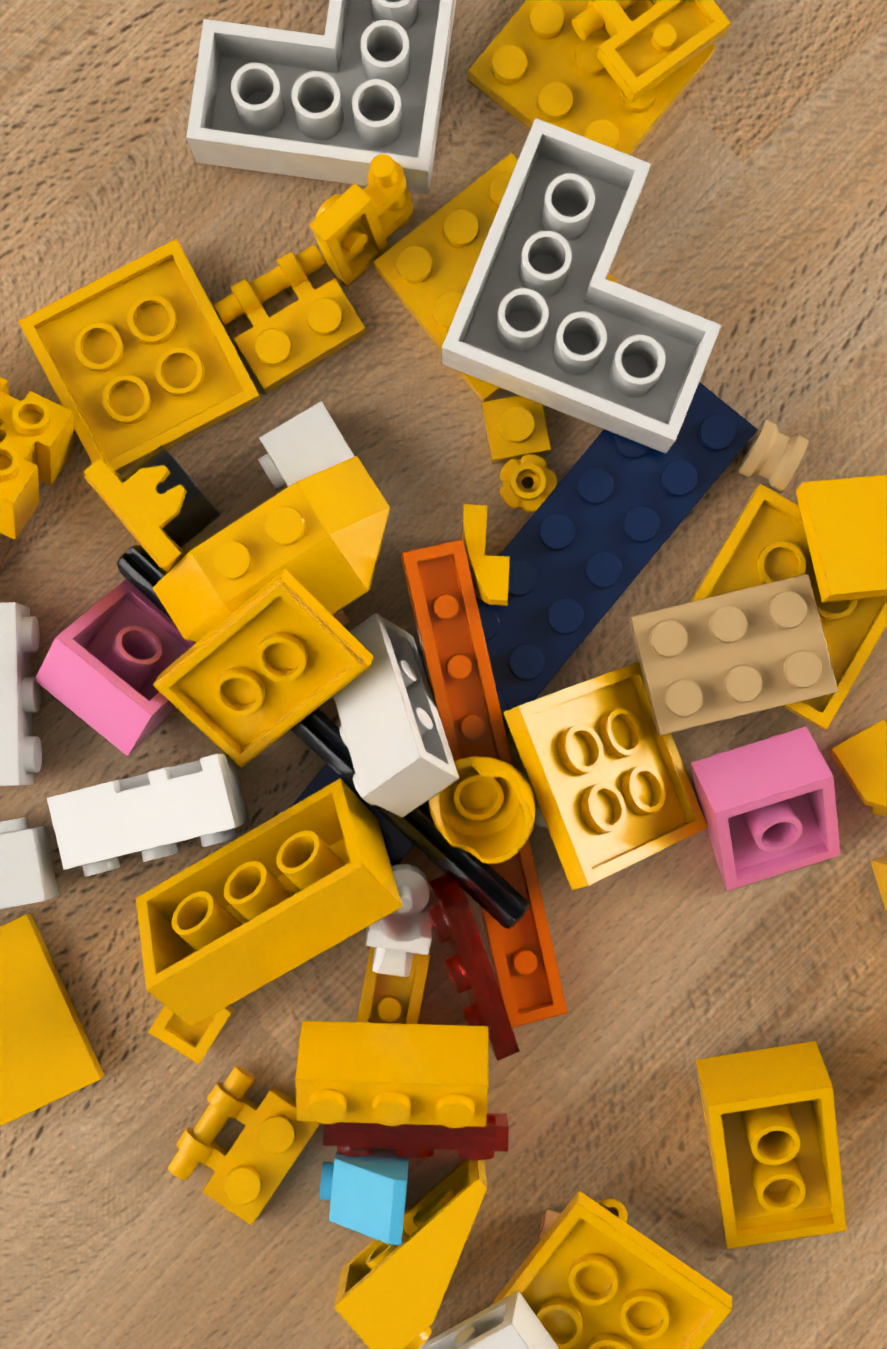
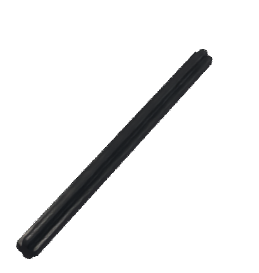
(324, 738)

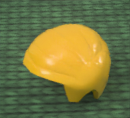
(486, 809)

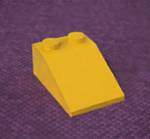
(773, 1144)
(396, 1290)

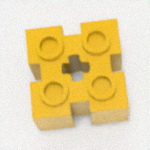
(33, 447)

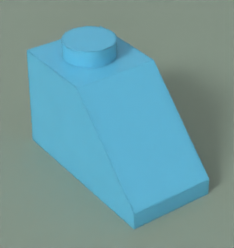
(367, 1193)

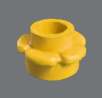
(531, 467)

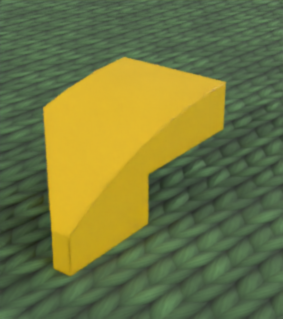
(487, 572)
(865, 765)

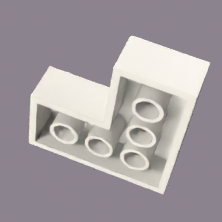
(327, 99)
(550, 320)

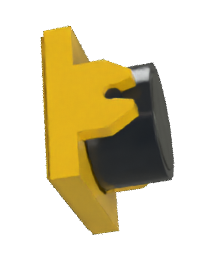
(155, 504)

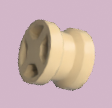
(773, 455)

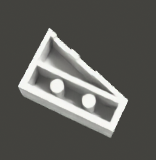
(148, 814)

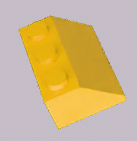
(392, 1073)

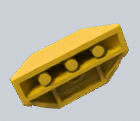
(317, 529)

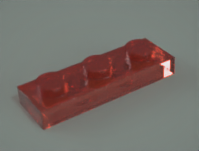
(470, 966)
(420, 1140)

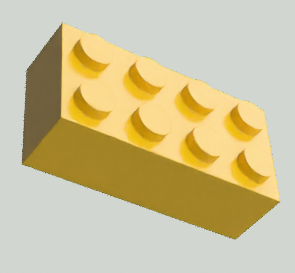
(265, 903)

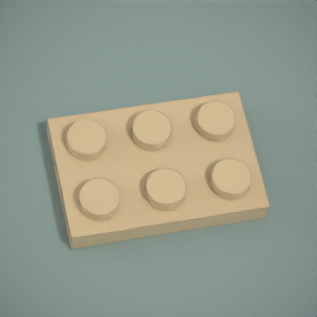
(733, 654)

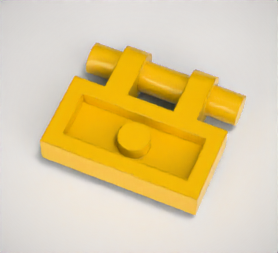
(654, 43)
(356, 224)
(298, 334)
(259, 1156)

